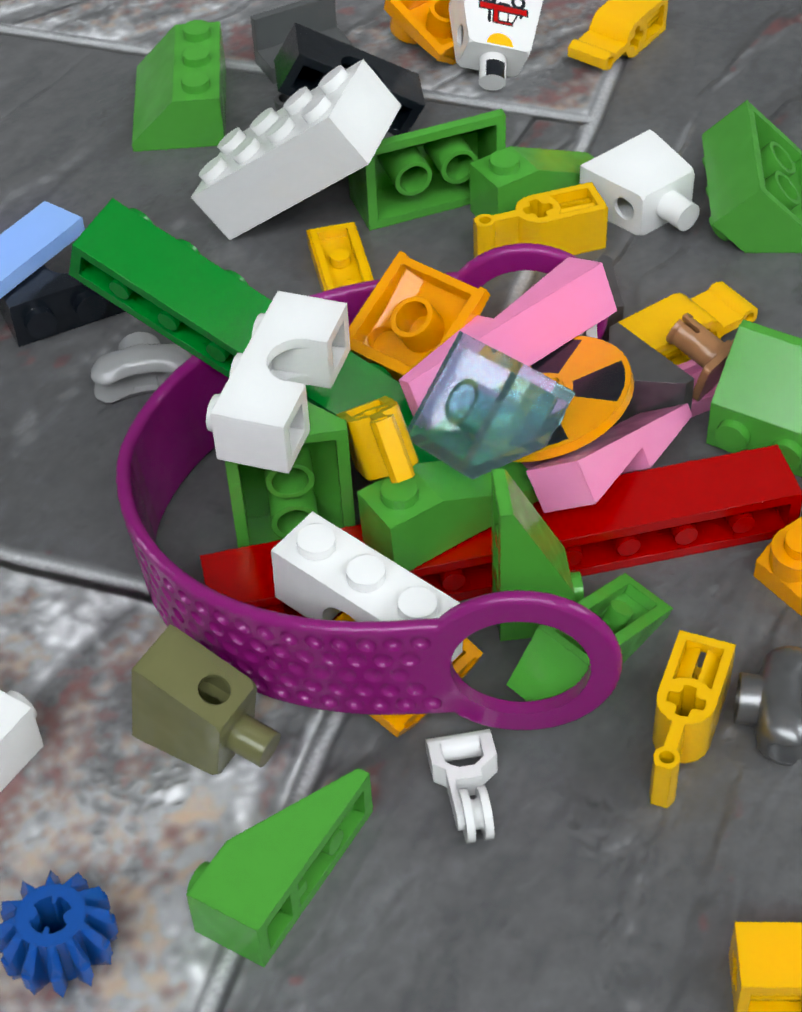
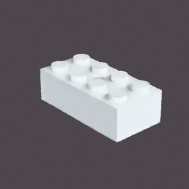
(296, 149)

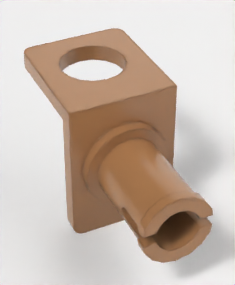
(702, 348)

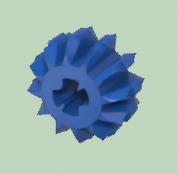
(56, 933)

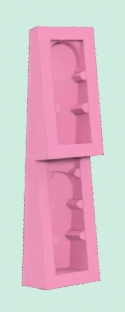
(533, 326)
(588, 472)

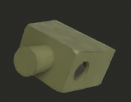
(197, 706)

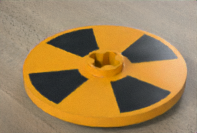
(602, 388)

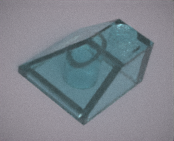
(486, 409)

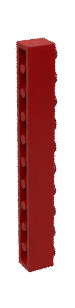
(635, 523)

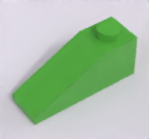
(517, 172)
(429, 511)
(525, 552)
(558, 662)
(276, 867)

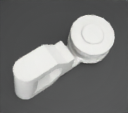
(466, 780)

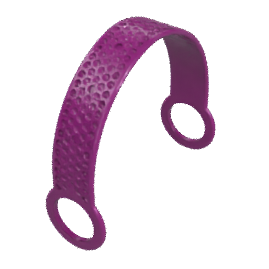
(336, 663)

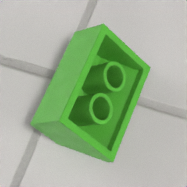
(182, 90)
(424, 169)
(753, 183)
(760, 395)
(273, 502)

